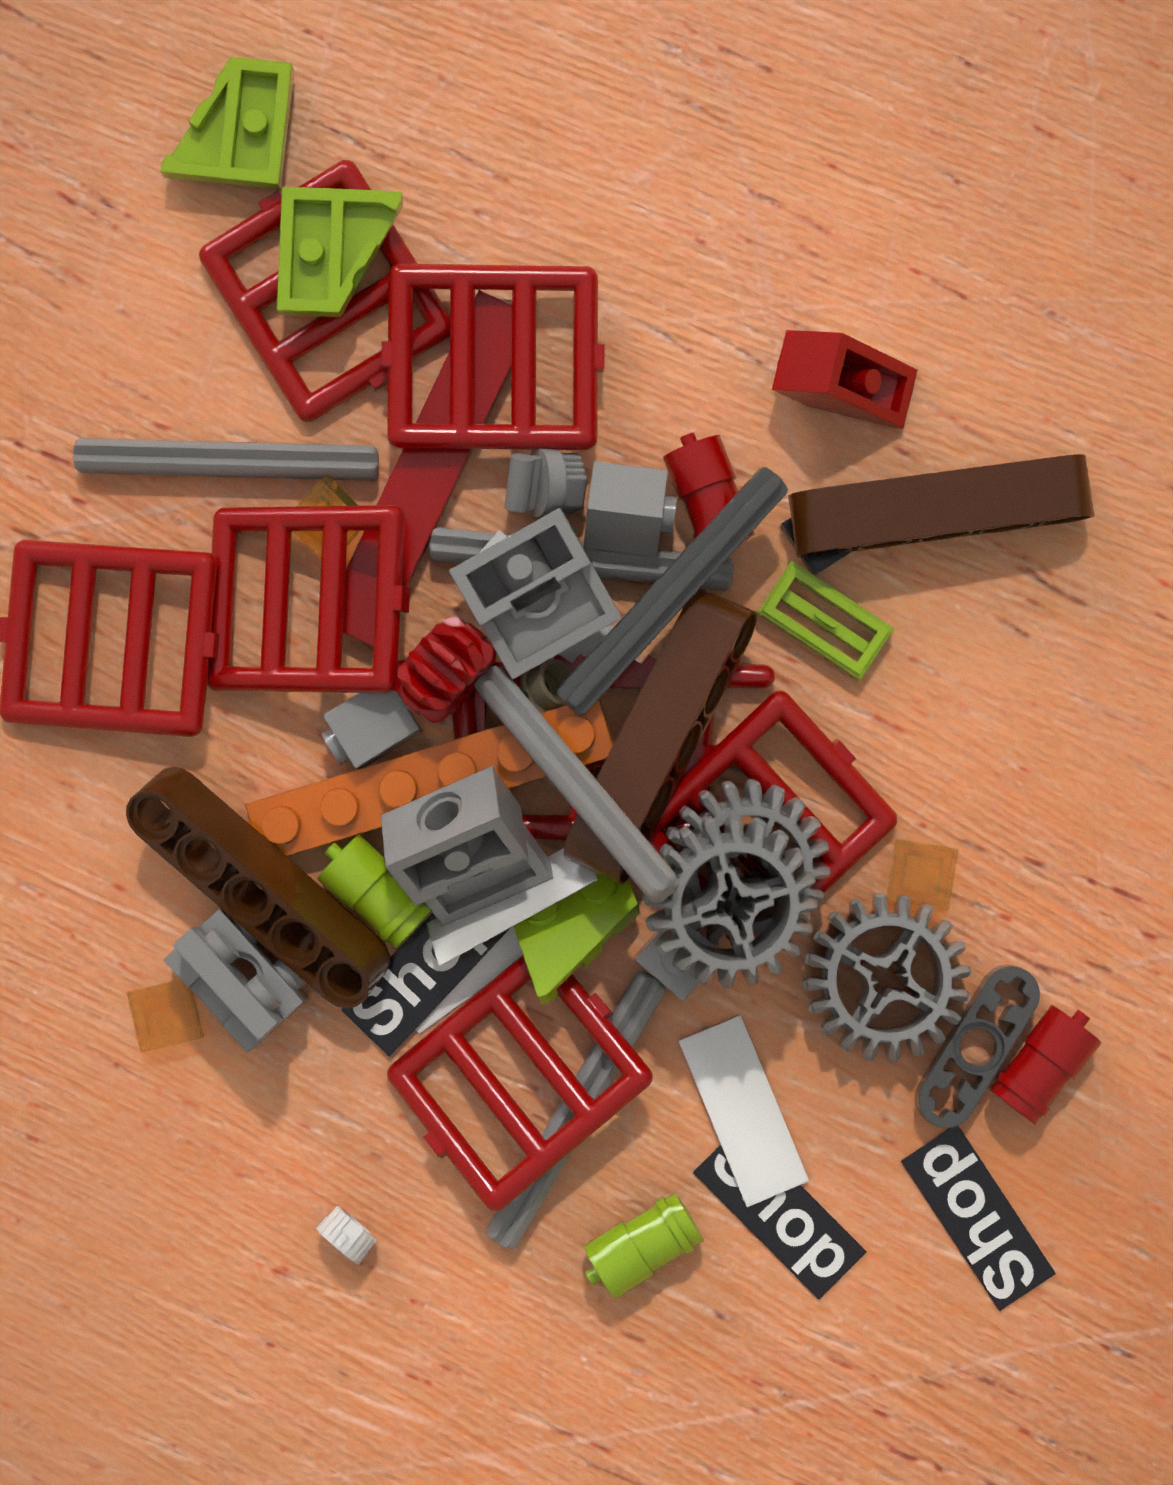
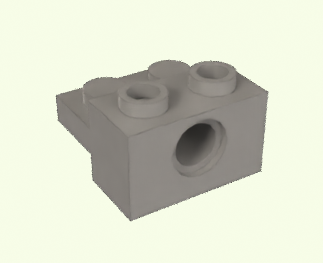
(522, 567)
(463, 847)
(243, 1006)

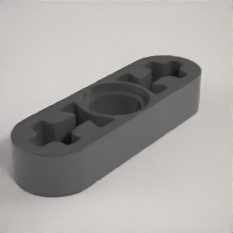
(1003, 1043)

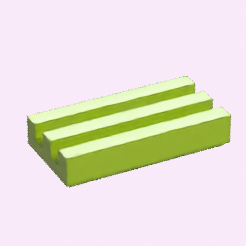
(812, 641)

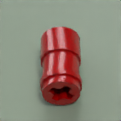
(702, 478)
(1049, 1059)

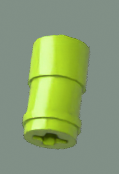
(364, 884)
(644, 1244)

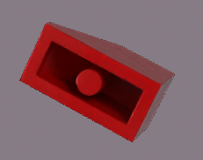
(844, 377)

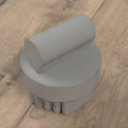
(545, 482)

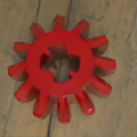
(444, 669)

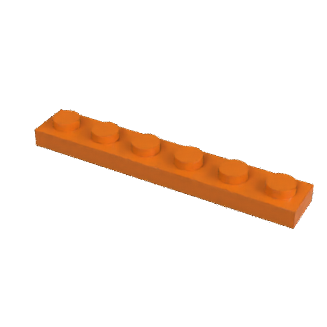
(357, 799)

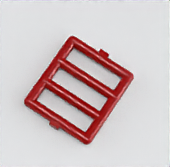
(524, 283)
(279, 355)
(84, 561)
(327, 675)
(831, 756)
(540, 1152)

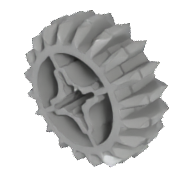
(769, 810)
(757, 895)
(870, 1001)

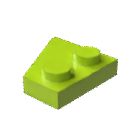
(239, 128)
(329, 245)
(573, 932)

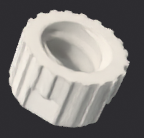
(346, 1234)

